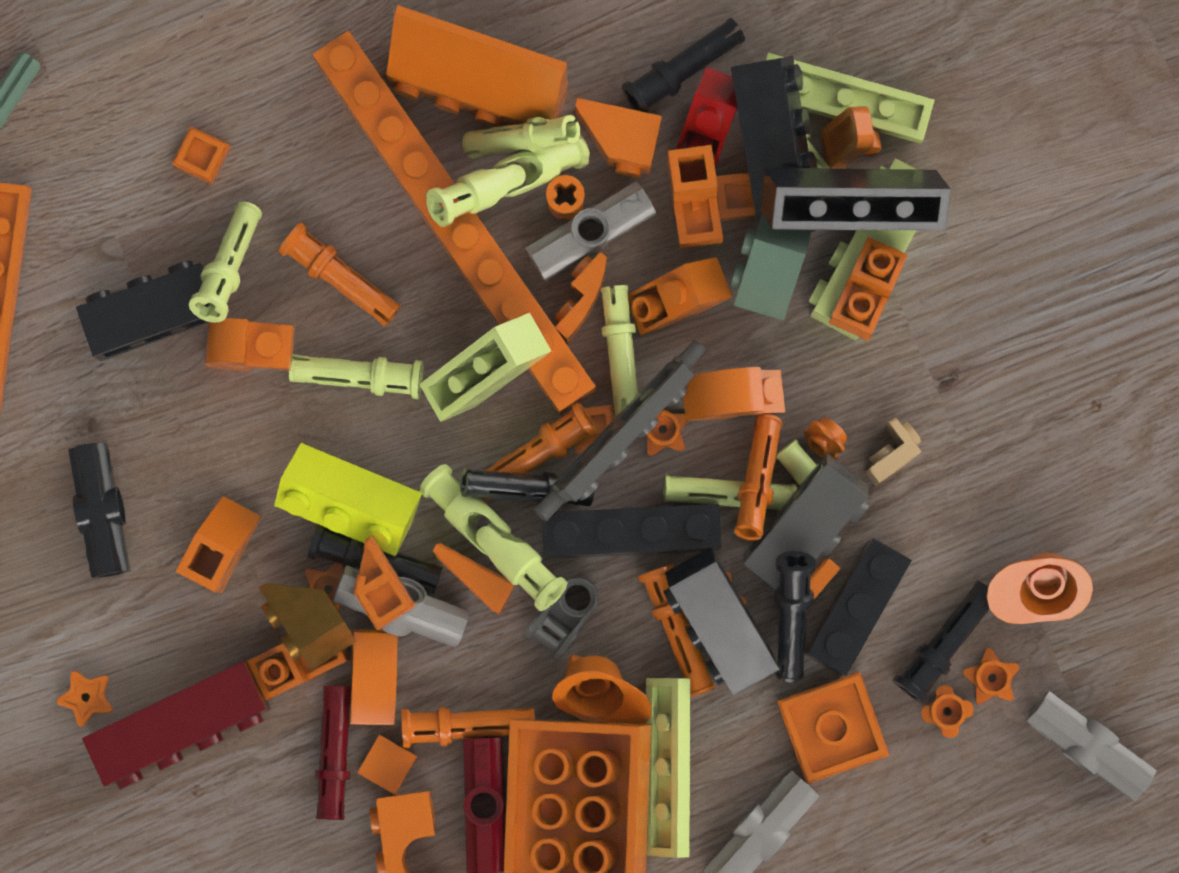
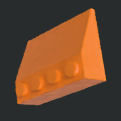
(472, 71)
(577, 797)

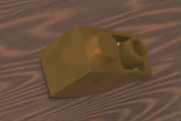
(309, 619)

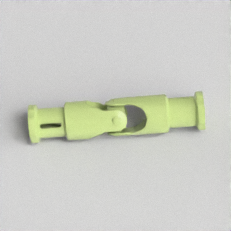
(487, 186)
(508, 553)

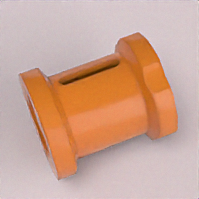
(565, 184)

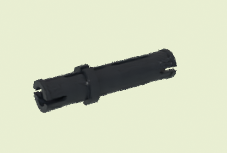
(510, 486)

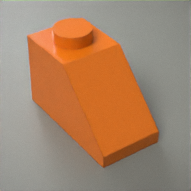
(621, 135)

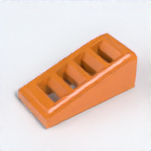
(484, 583)

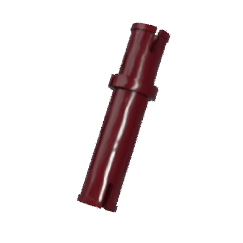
(333, 755)

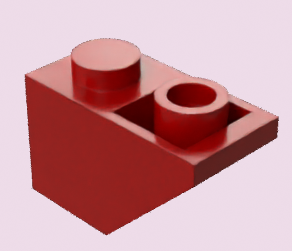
(710, 113)

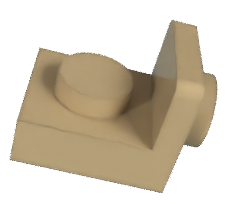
(888, 460)

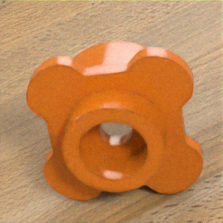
(825, 437)
(959, 708)

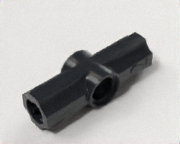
(99, 510)

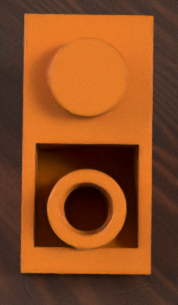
(678, 295)
(219, 545)

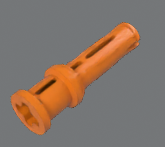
(323, 263)
(551, 442)
(687, 656)
(444, 726)

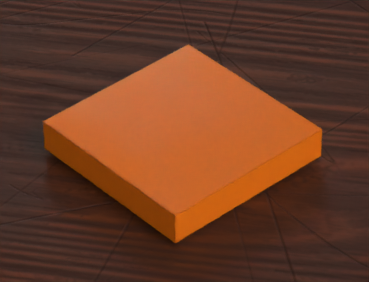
(832, 728)

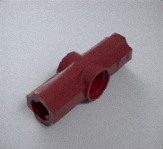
(483, 835)

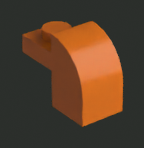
(694, 196)
(249, 345)
(733, 394)

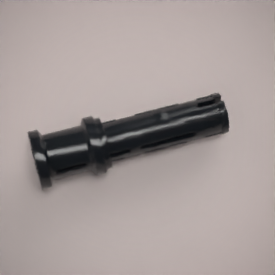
(667, 76)
(350, 553)
(794, 600)
(934, 658)

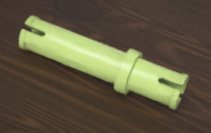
(533, 135)
(620, 345)
(716, 491)

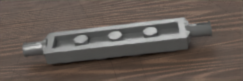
(634, 421)

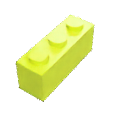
(347, 498)

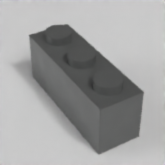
(810, 518)

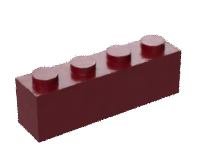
(175, 724)

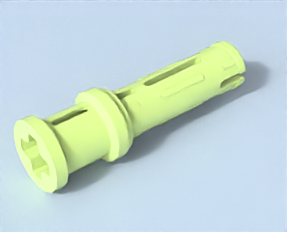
(222, 275)
(376, 375)

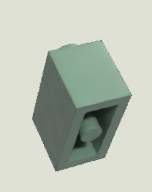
(771, 268)

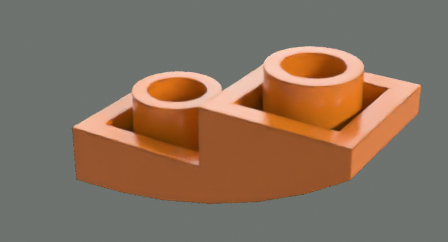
(587, 284)
(868, 288)
(278, 672)
(373, 677)

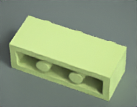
(485, 367)

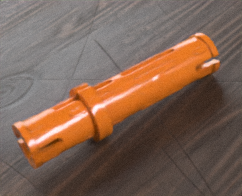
(756, 491)

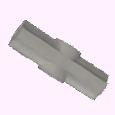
(614, 215)
(430, 617)
(1091, 746)
(764, 827)

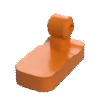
(849, 137)

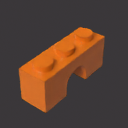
(399, 822)

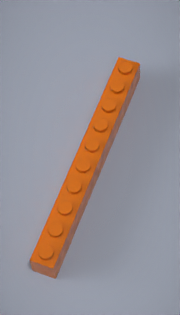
(466, 237)

